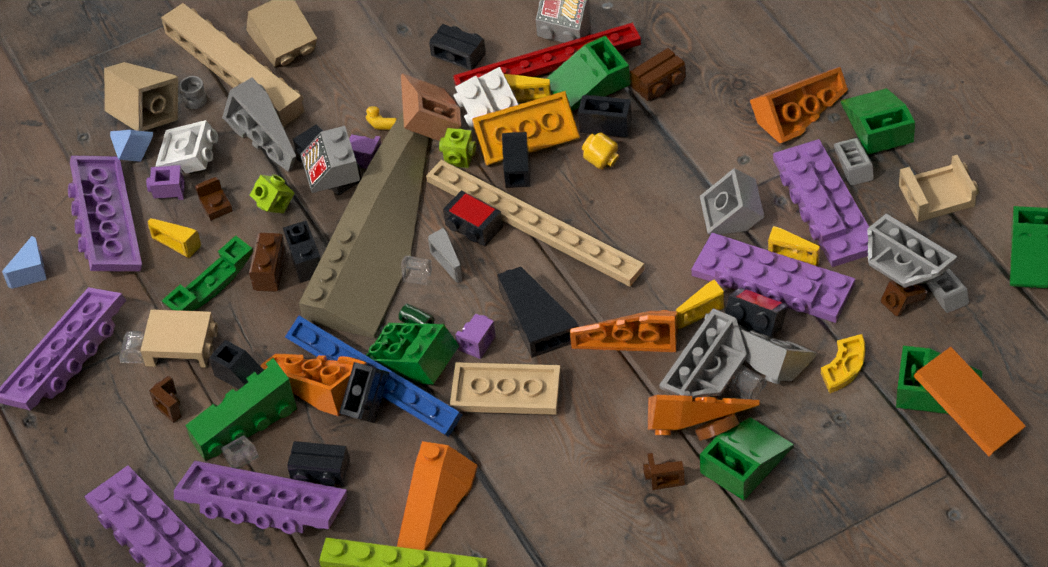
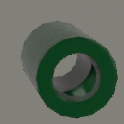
(411, 314)

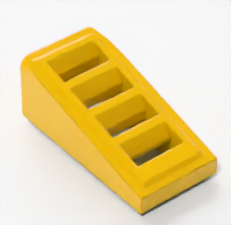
(521, 87)
(177, 237)
(793, 246)
(701, 303)

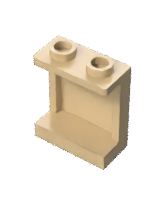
(938, 190)
(178, 336)

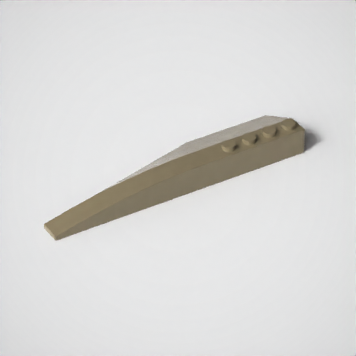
(374, 234)

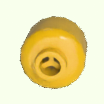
(600, 150)

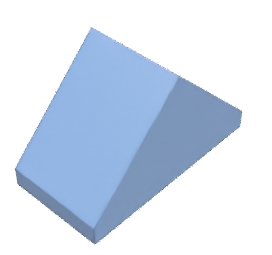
(131, 144)
(26, 266)

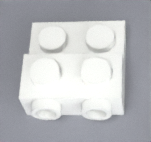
(484, 95)
(188, 147)

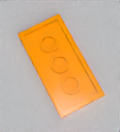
(544, 119)

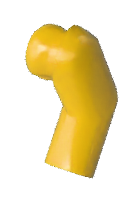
(377, 120)

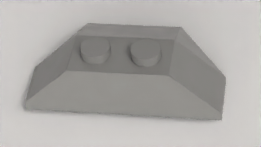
(905, 253)
(708, 359)

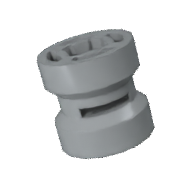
(193, 92)

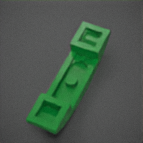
(213, 280)

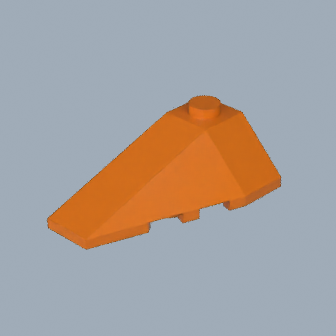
(793, 108)
(638, 332)
(317, 380)
(677, 412)
(436, 488)

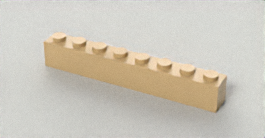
(229, 59)

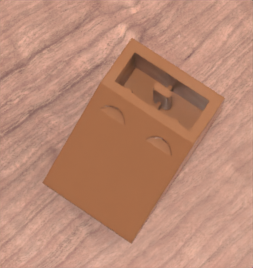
(428, 108)

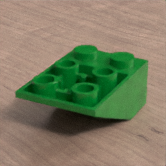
(592, 71)
(880, 120)
(1029, 247)
(414, 350)
(909, 391)
(743, 457)

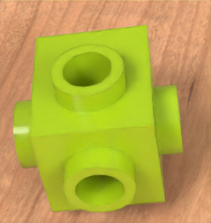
(457, 147)
(272, 194)

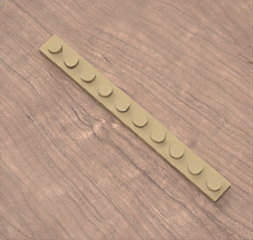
(540, 224)

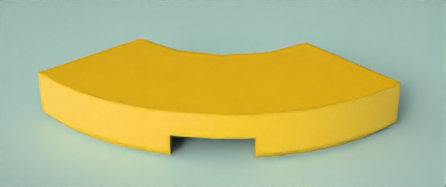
(846, 363)

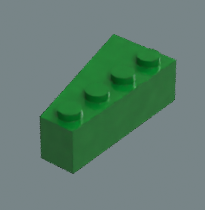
(243, 412)

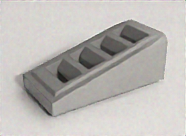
(854, 163)
(444, 253)
(956, 292)

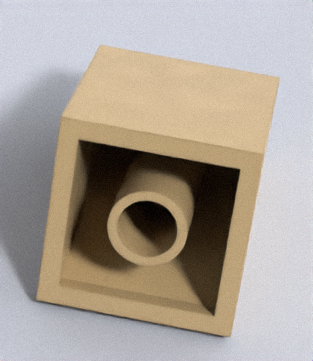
(281, 31)
(140, 96)

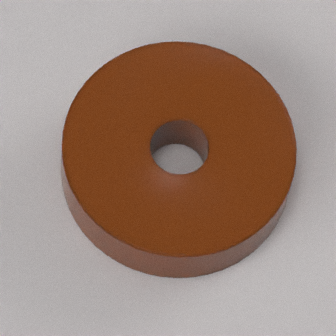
(717, 427)

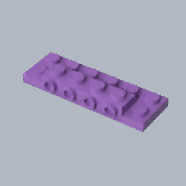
(824, 202)
(103, 214)
(773, 275)
(63, 349)
(259, 498)
(147, 524)

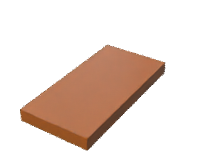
(969, 401)

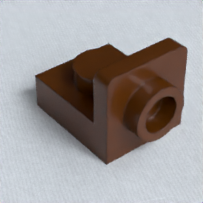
(213, 198)
(897, 296)
(165, 400)
(664, 475)

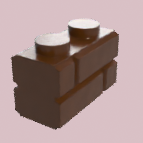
(658, 74)
(267, 262)

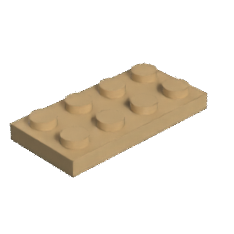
(505, 388)

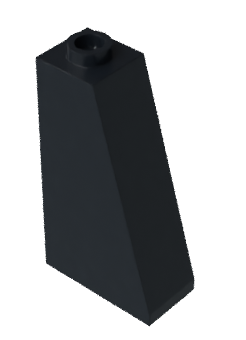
(536, 313)

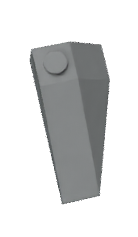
(253, 115)
(774, 357)

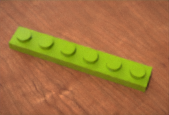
(360, 554)

